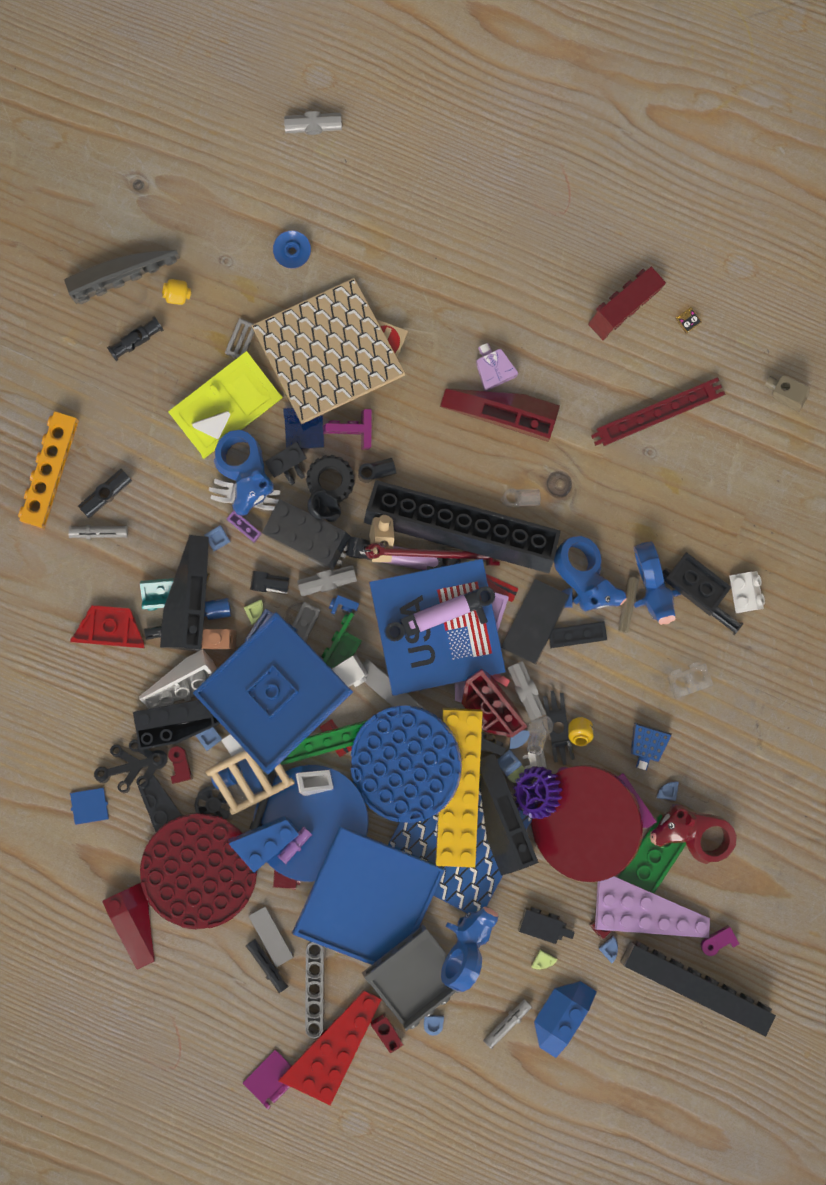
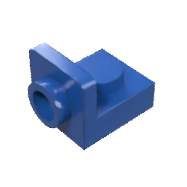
(347, 604)

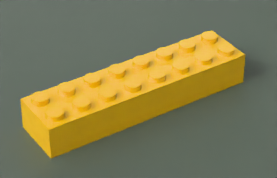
(458, 820)

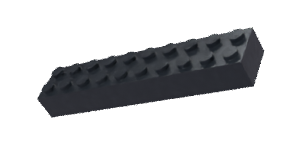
(464, 526)

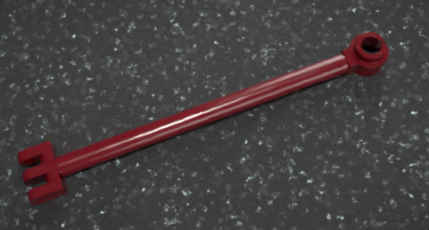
(426, 553)

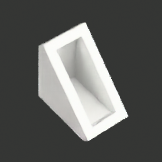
(213, 425)
(314, 782)

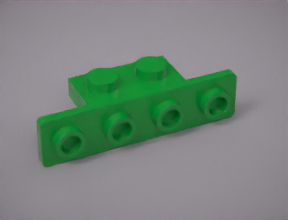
(343, 644)

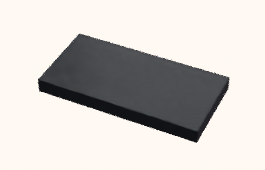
(535, 621)

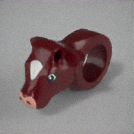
(686, 826)

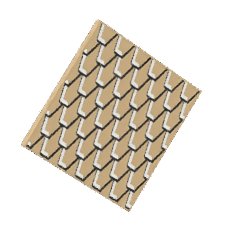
(328, 350)

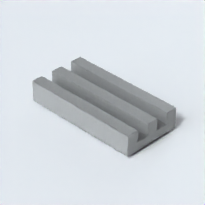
(247, 324)

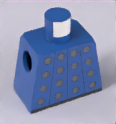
(648, 744)

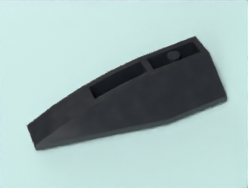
(186, 599)
(172, 723)
(502, 820)

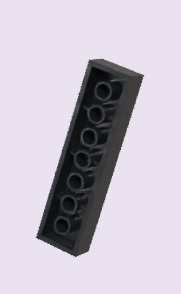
(699, 989)

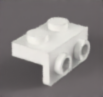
(747, 592)

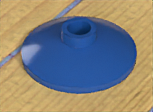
(289, 240)

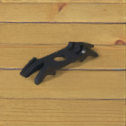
(561, 739)

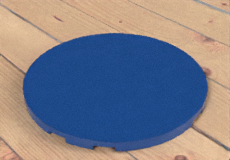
(406, 764)
(320, 815)

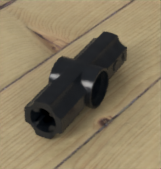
(95, 502)

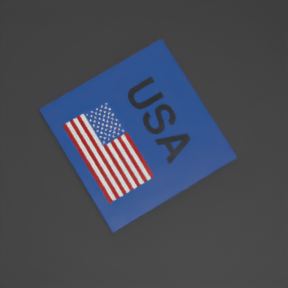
(446, 651)

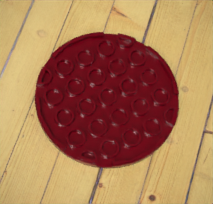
(593, 828)
(194, 872)

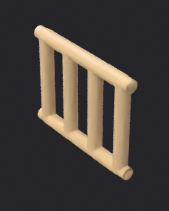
(251, 798)

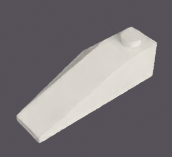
(180, 681)

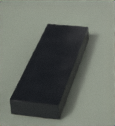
(578, 635)

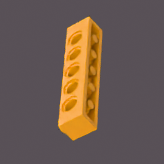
(52, 480)

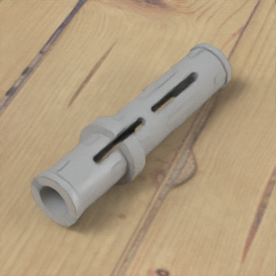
(97, 531)
(507, 1024)

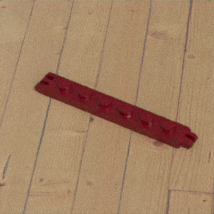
(658, 412)

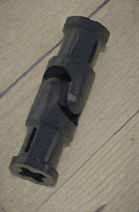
(129, 342)

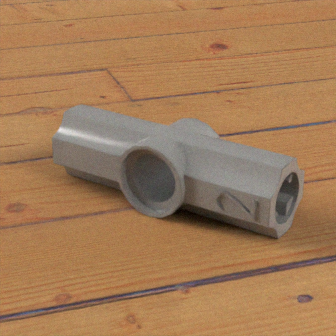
(313, 123)
(327, 580)
(526, 690)

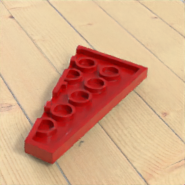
(330, 1055)

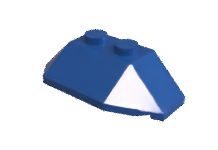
(562, 1016)

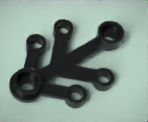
(134, 766)

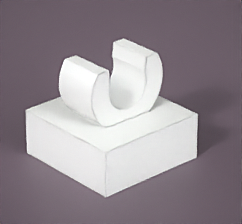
(535, 760)

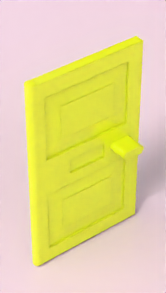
(236, 389)

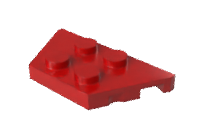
(109, 627)

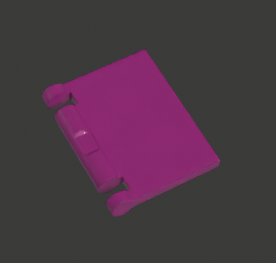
(264, 1080)

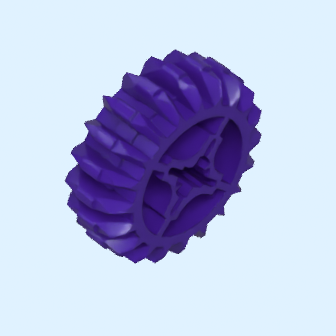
(543, 789)

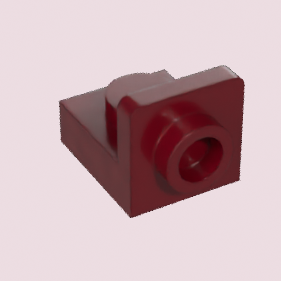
(282, 881)

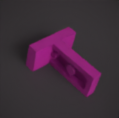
(353, 427)

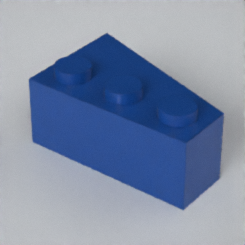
(264, 842)

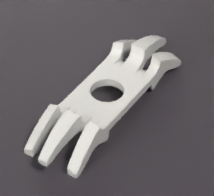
(230, 493)

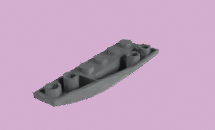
(115, 273)

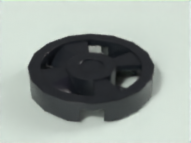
(213, 804)

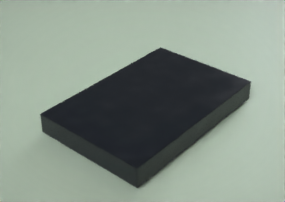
(698, 584)

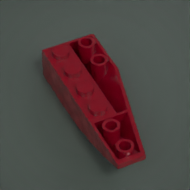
(507, 410)

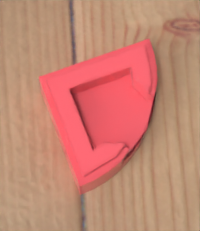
(501, 679)

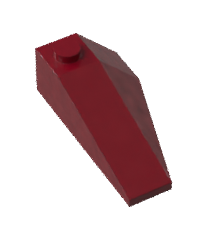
(131, 919)

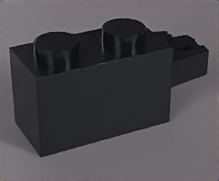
(544, 926)

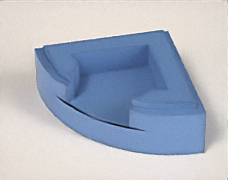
(519, 739)
(668, 791)
(610, 949)

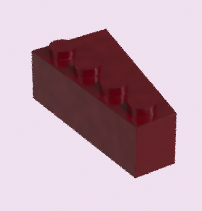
(627, 302)

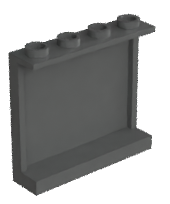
(411, 978)

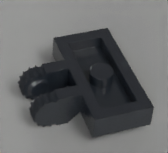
(285, 460)

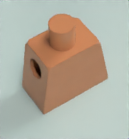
(219, 639)

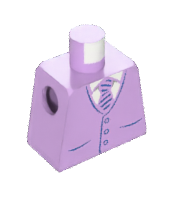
(494, 368)

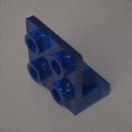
(307, 434)

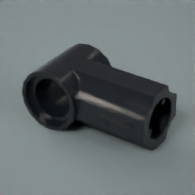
(379, 470)
(265, 582)

